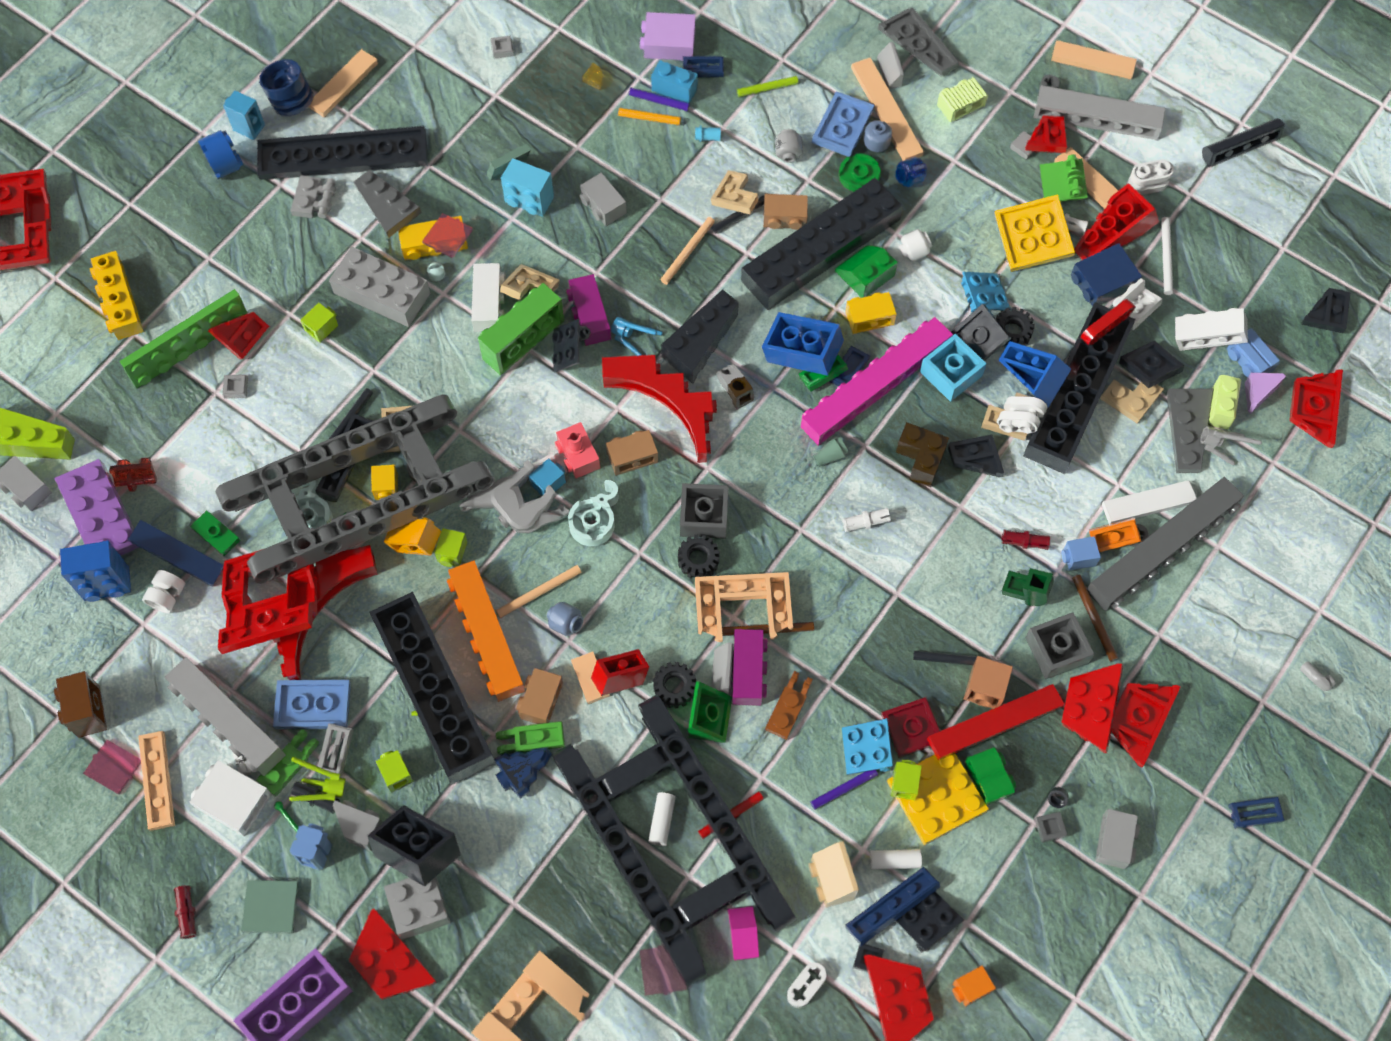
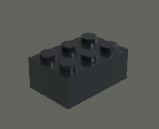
(414, 845)

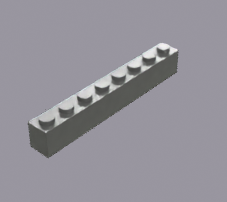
(1164, 544)

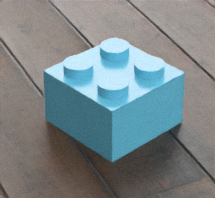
(527, 187)
(953, 367)

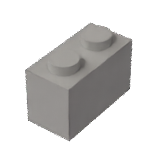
(603, 199)
(23, 484)
(1117, 839)

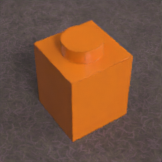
(972, 986)

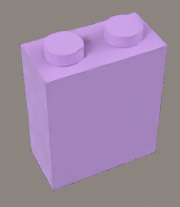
(668, 36)

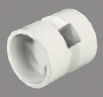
(164, 590)

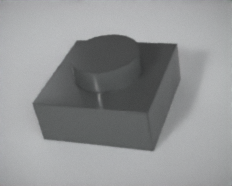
(1050, 827)

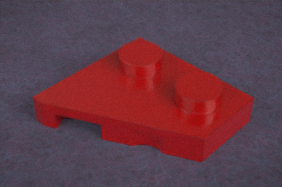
(1048, 135)
(240, 333)

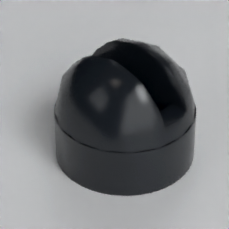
(1055, 798)

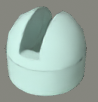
(436, 271)

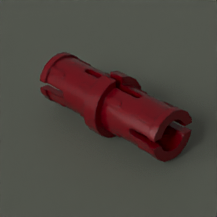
(1025, 539)
(185, 912)

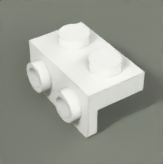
(1143, 299)

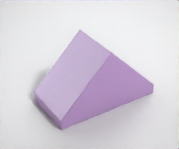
(1260, 387)

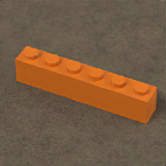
(486, 631)

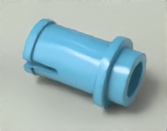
(707, 133)

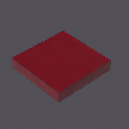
(911, 726)

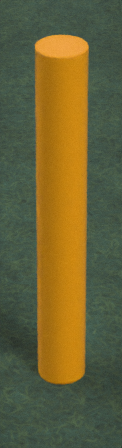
(649, 116)

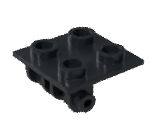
(566, 344)
(930, 921)

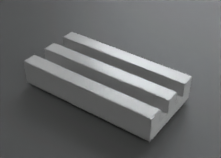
(344, 751)

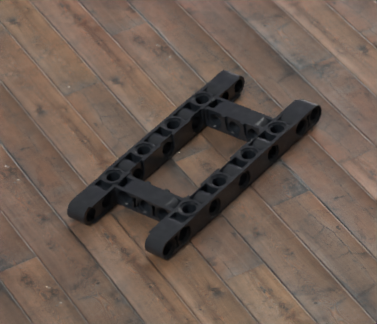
(631, 865)

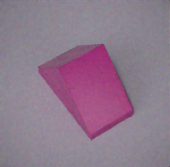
(743, 933)

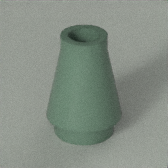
(832, 451)

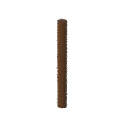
(1095, 618)
(797, 627)

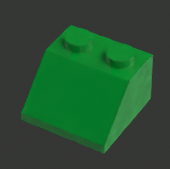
(867, 270)

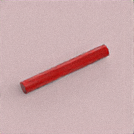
(736, 811)

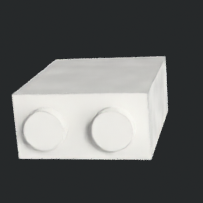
(230, 797)

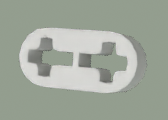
(802, 981)

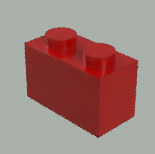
(620, 672)

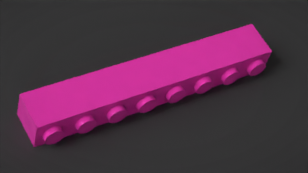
(873, 382)

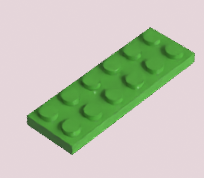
(181, 340)

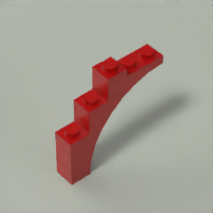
(645, 376)
(333, 576)

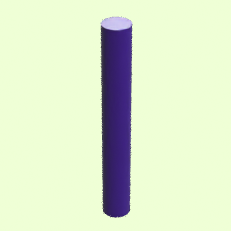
(659, 99)
(843, 788)

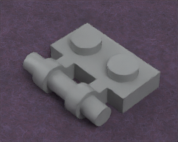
(307, 194)

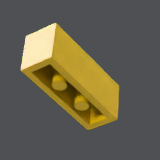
(411, 240)

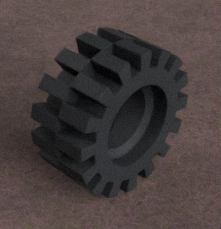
(1020, 319)
(703, 544)
(668, 672)

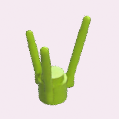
(332, 786)

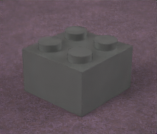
(704, 510)
(1059, 645)

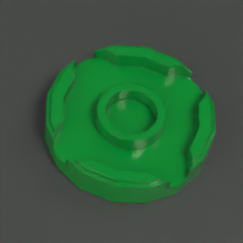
(858, 171)

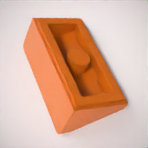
(1116, 534)

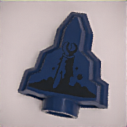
(521, 769)

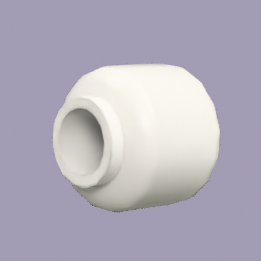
(915, 245)

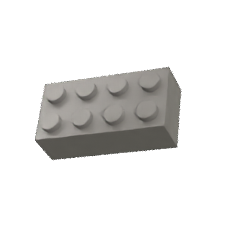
(380, 286)

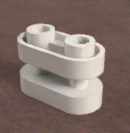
(1151, 176)
(1021, 414)

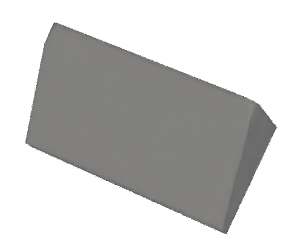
(891, 66)
(722, 668)

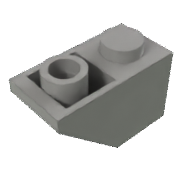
(356, 823)

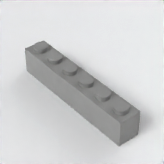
(1100, 112)
(225, 716)

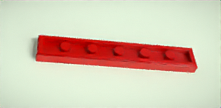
(995, 721)

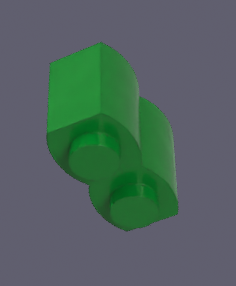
(990, 776)

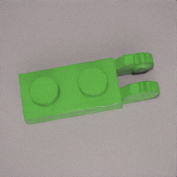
(532, 737)
(286, 769)

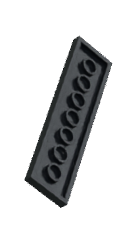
(341, 152)

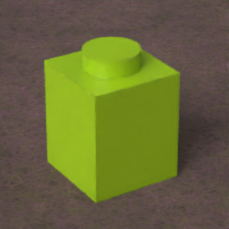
(319, 322)
(450, 547)
(394, 770)
(906, 780)

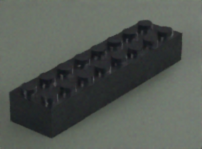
(821, 243)
(1078, 396)
(432, 688)

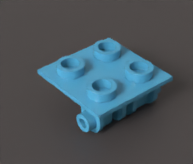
(984, 289)
(867, 747)

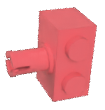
(578, 450)

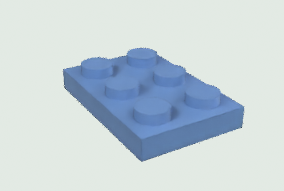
(843, 124)
(311, 704)

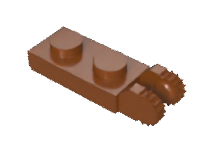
(788, 708)

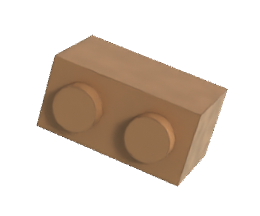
(785, 211)
(632, 452)
(540, 696)

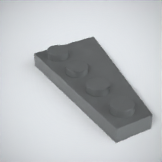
(919, 40)
(386, 203)
(1188, 418)

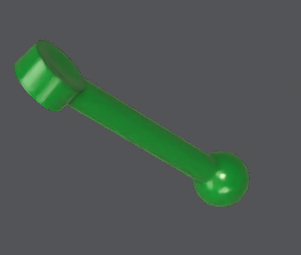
(279, 807)

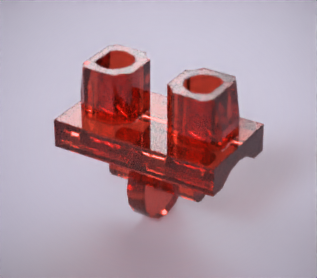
(133, 474)

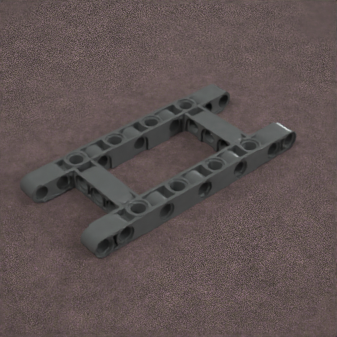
(311, 545)

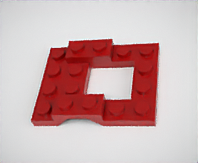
(28, 194)
(266, 619)

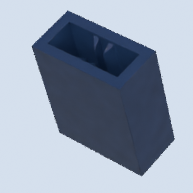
(1105, 275)

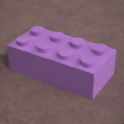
(96, 506)
(294, 1001)

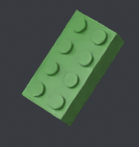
(521, 328)

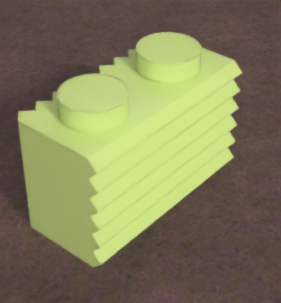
(961, 99)
(1224, 402)

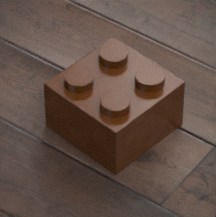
(80, 704)

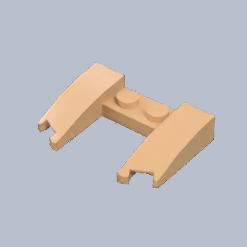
(768, 586)
(538, 976)

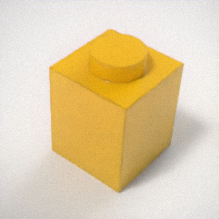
(384, 481)

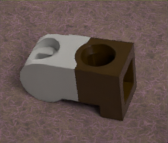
(736, 386)

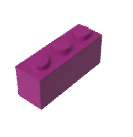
(589, 308)
(749, 667)

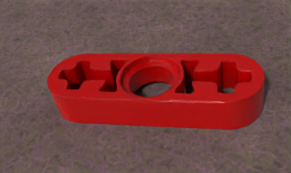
(1108, 322)

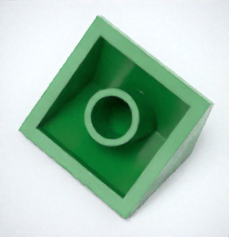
(709, 714)

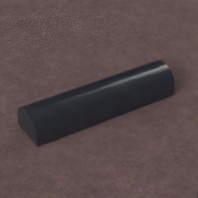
(1242, 142)
(332, 485)

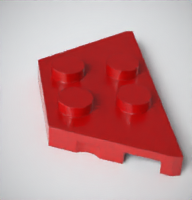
(1317, 405)
(1092, 704)
(1141, 716)
(386, 960)
(899, 998)

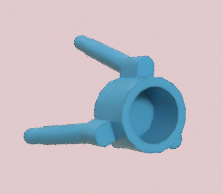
(624, 328)

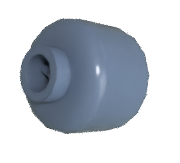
(878, 136)
(564, 618)

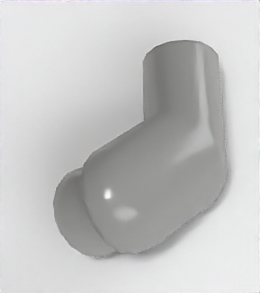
(1324, 683)

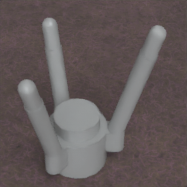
(1213, 437)

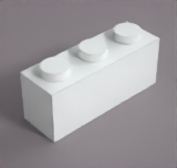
(486, 295)
(1211, 329)

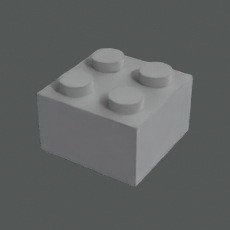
(416, 907)

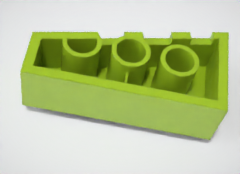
(33, 437)

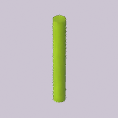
(767, 86)

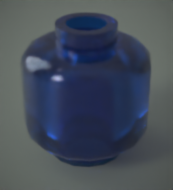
(911, 171)

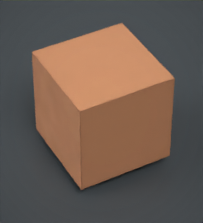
(988, 682)

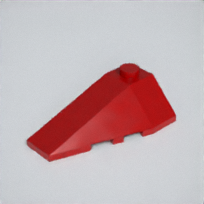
(1121, 222)

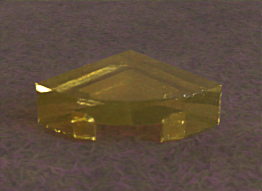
(593, 76)

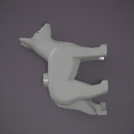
(509, 503)

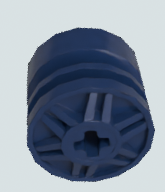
(286, 87)

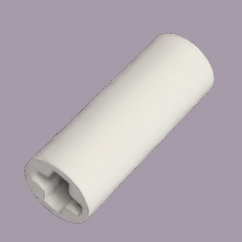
(661, 819)
(895, 859)

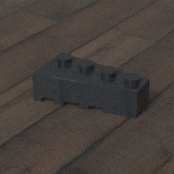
(699, 336)

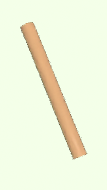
(687, 250)
(538, 591)

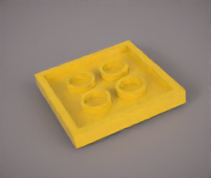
(1034, 233)
(943, 799)

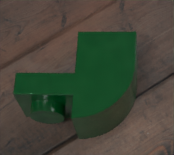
(1031, 588)

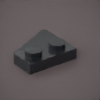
(1330, 311)
(977, 455)

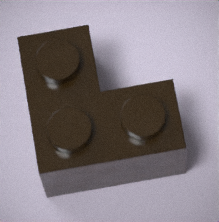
(925, 448)

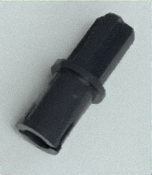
(303, 789)

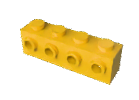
(116, 295)

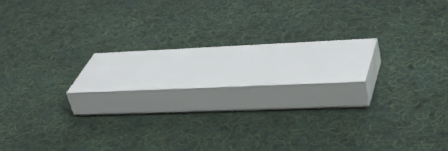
(1149, 502)

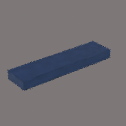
(176, 553)
(892, 906)

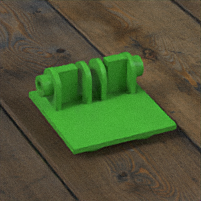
(1064, 179)

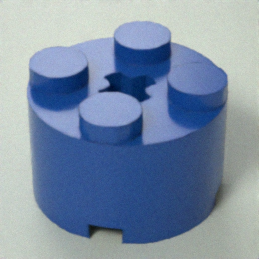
(219, 153)

